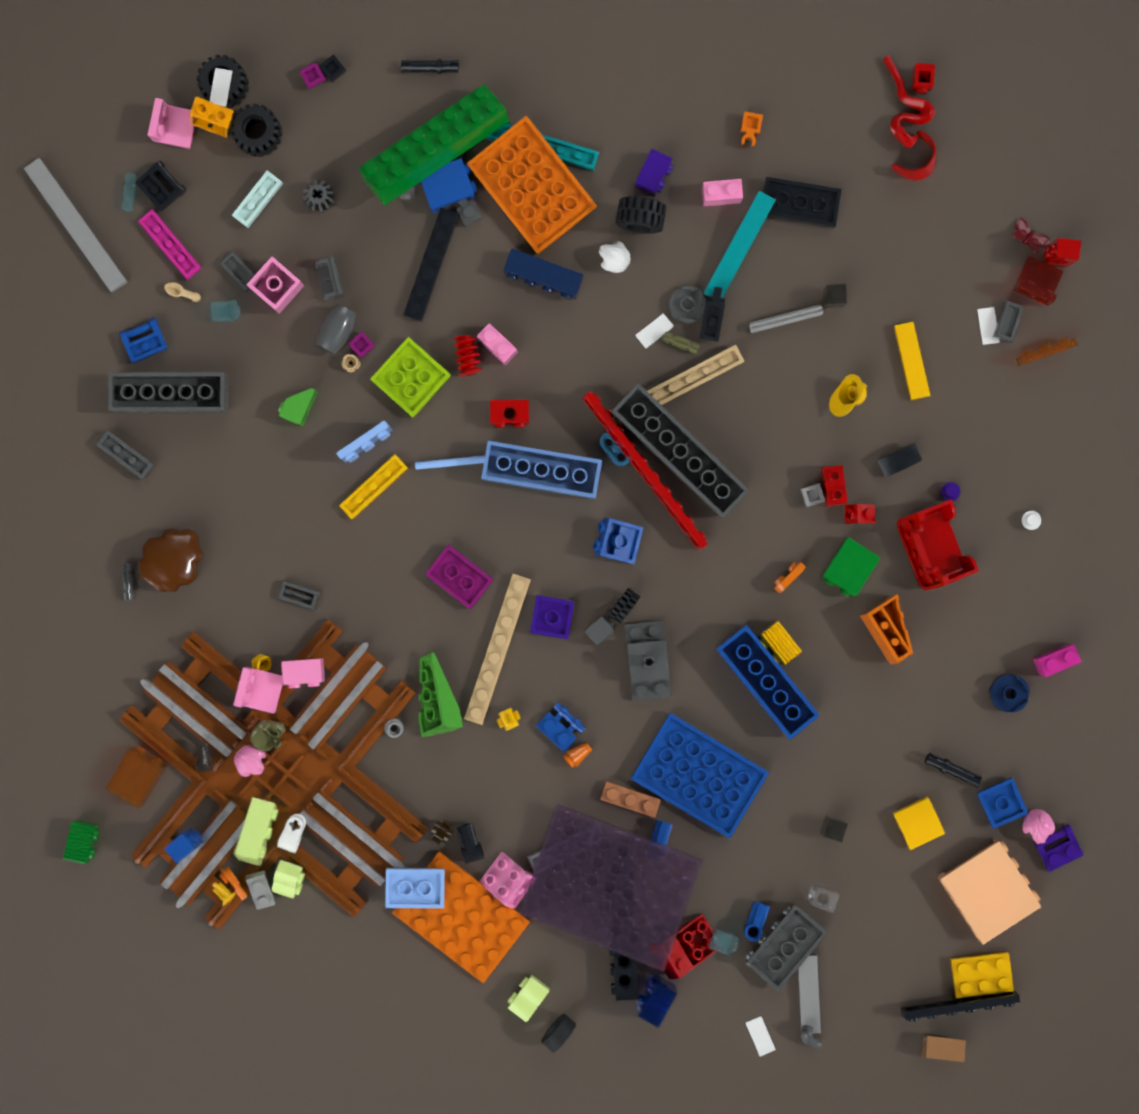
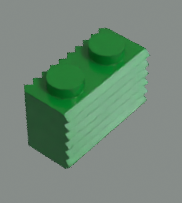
(81, 841)

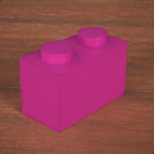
(1056, 660)

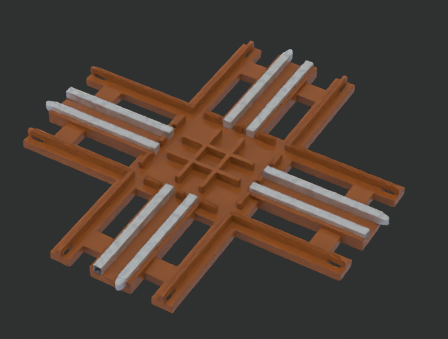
(294, 777)

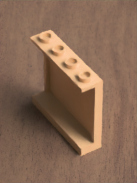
(990, 891)

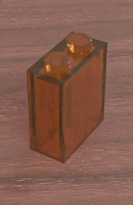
(136, 776)

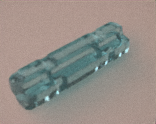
(129, 192)

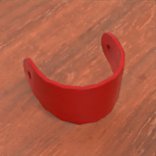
(925, 171)

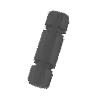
(127, 582)

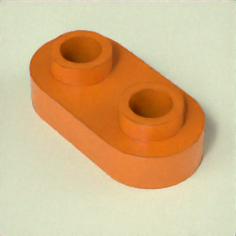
(794, 571)

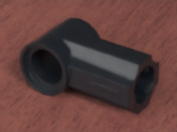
(471, 848)

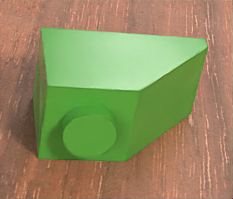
(297, 407)

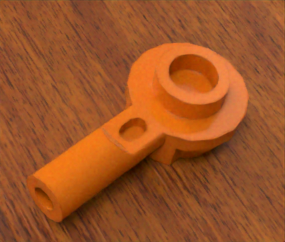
(228, 876)

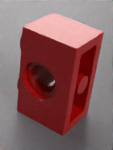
(1062, 252)
(499, 407)
(834, 485)

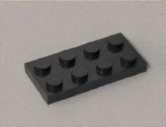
(803, 202)

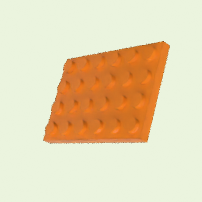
(532, 185)
(472, 925)

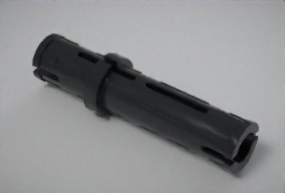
(436, 66)
(948, 767)

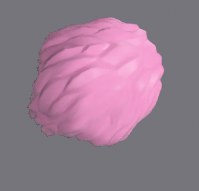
(249, 760)
(1039, 825)

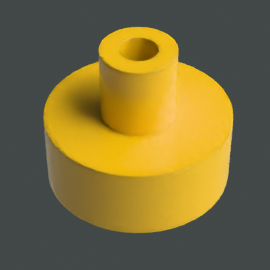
(262, 662)

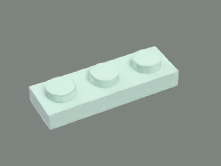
(257, 199)

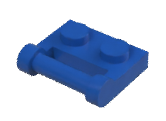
(146, 346)

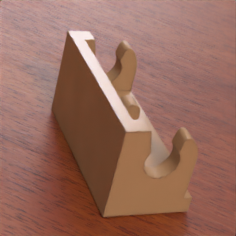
(944, 1048)

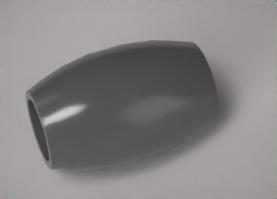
(335, 329)

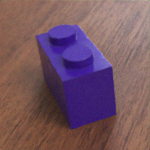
(653, 173)

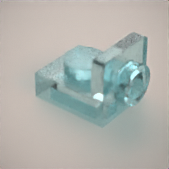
(724, 942)

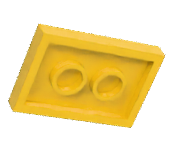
(981, 974)

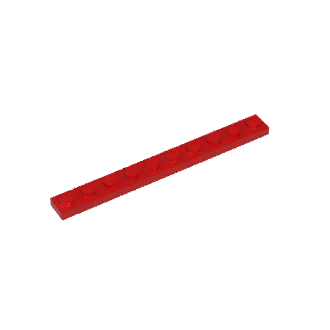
(640, 464)

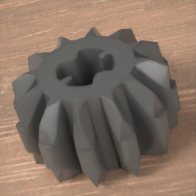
(321, 189)

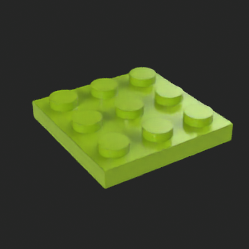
(410, 377)

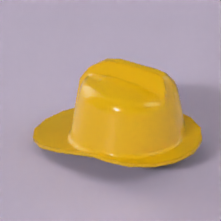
(847, 395)

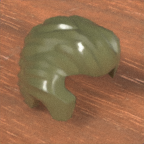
(267, 735)

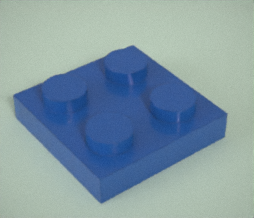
(1002, 803)

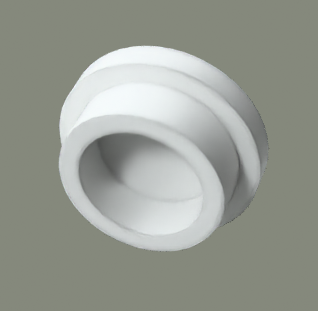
(1031, 520)

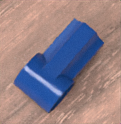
(661, 832)
(757, 919)

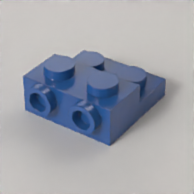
(618, 540)

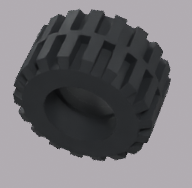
(238, 84)
(248, 117)
(641, 214)

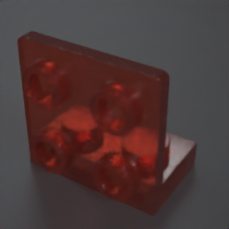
(1038, 281)

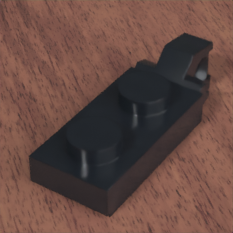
(713, 316)

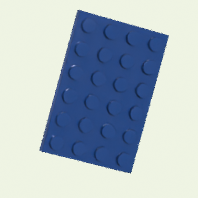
(699, 775)

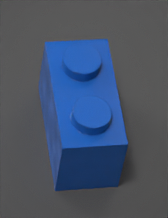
(184, 845)

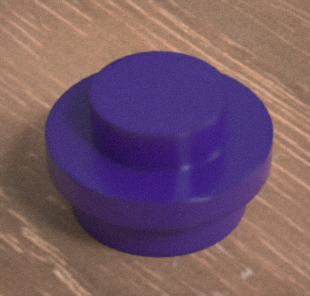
(950, 491)

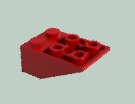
(690, 947)

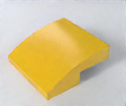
(918, 823)

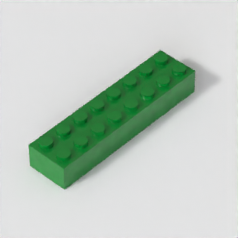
(434, 144)

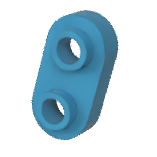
(612, 451)

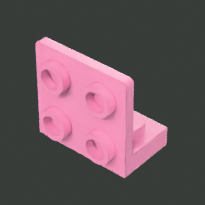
(170, 125)
(259, 690)
(506, 881)

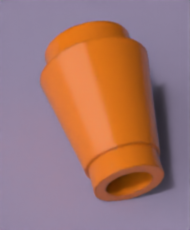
(577, 754)

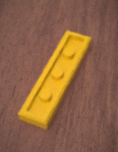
(912, 361)
(373, 486)

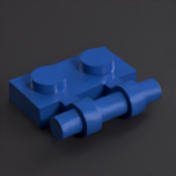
(556, 730)

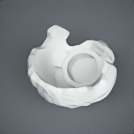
(615, 257)

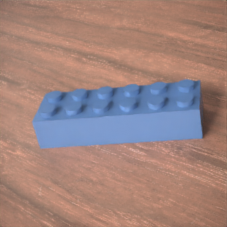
(541, 470)

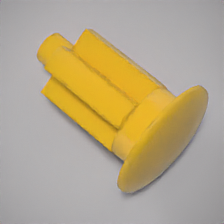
(223, 893)

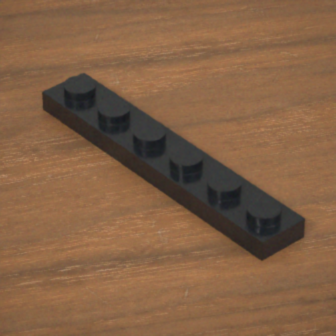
(431, 264)
(967, 1004)

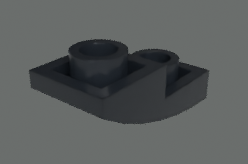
(899, 460)

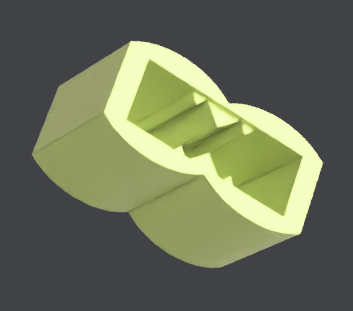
(288, 879)
(528, 997)

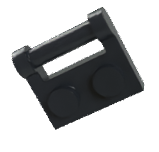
(155, 190)

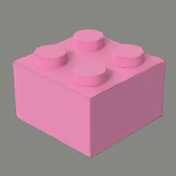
(275, 285)

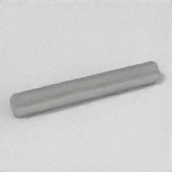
(786, 318)

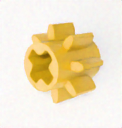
(508, 719)

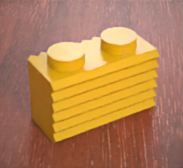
(779, 643)

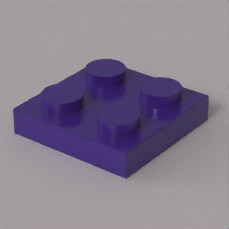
(552, 617)

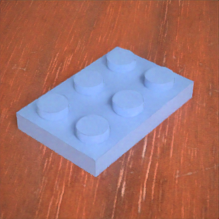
(365, 442)
(415, 887)

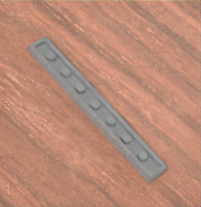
(75, 225)

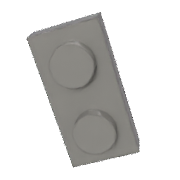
(260, 890)

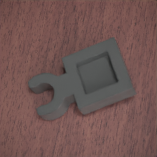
(468, 212)

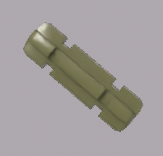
(680, 342)

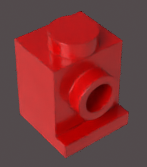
(925, 72)

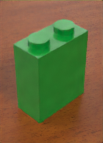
(850, 567)

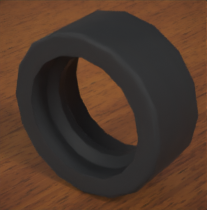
(558, 1032)

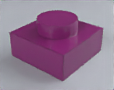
(312, 75)
(361, 345)

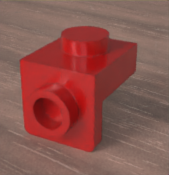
(860, 514)

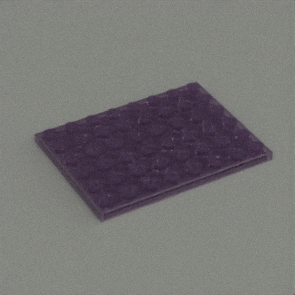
(611, 887)

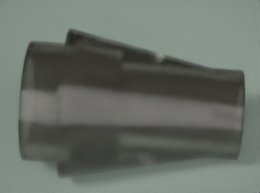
(203, 758)

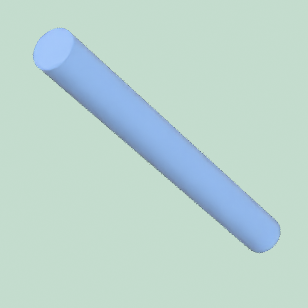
(449, 462)

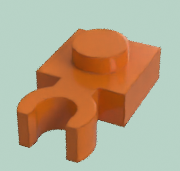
(751, 126)

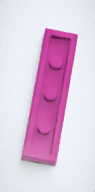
(169, 244)

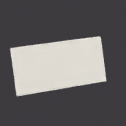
(220, 86)
(988, 324)
(654, 330)
(760, 1036)

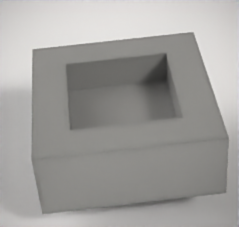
(812, 495)

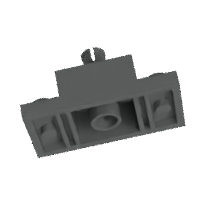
(647, 660)

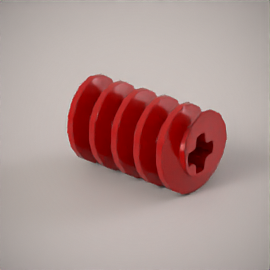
(467, 354)

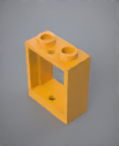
(206, 112)

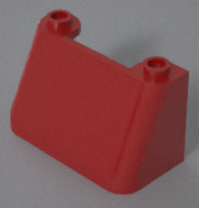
(934, 547)

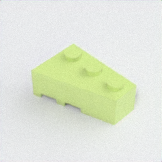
(256, 831)

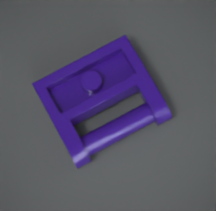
(1062, 852)

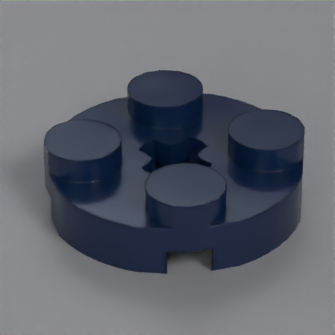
(1020, 694)

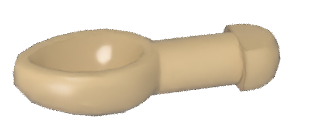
(176, 290)

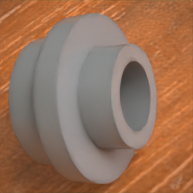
(393, 733)

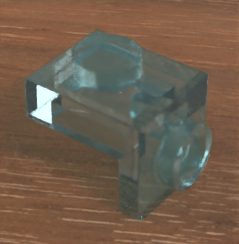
(224, 311)

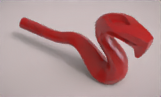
(926, 109)

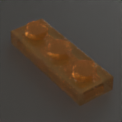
(1046, 350)

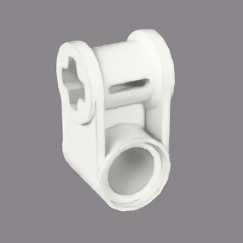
(291, 835)

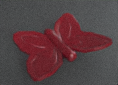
(1027, 238)

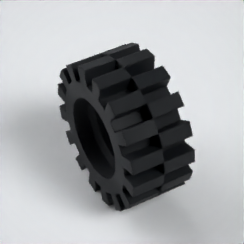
(624, 605)

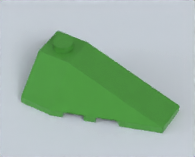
(439, 708)

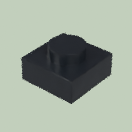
(332, 68)

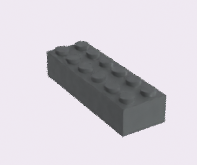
(168, 392)

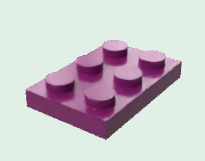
(459, 576)

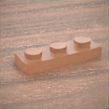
(630, 799)

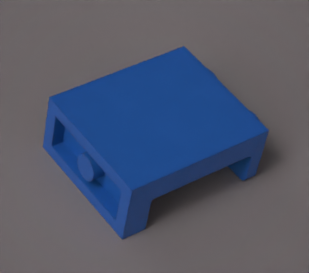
(449, 185)

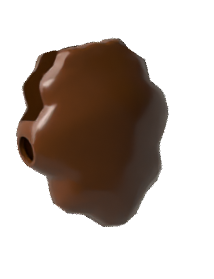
(171, 559)

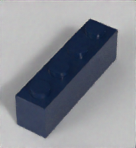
(543, 274)

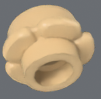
(351, 357)

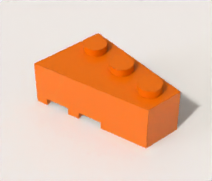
(888, 629)

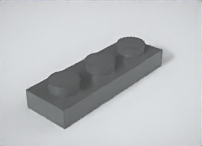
(125, 455)

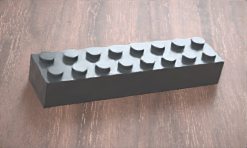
(679, 451)

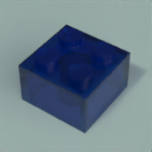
(656, 1000)

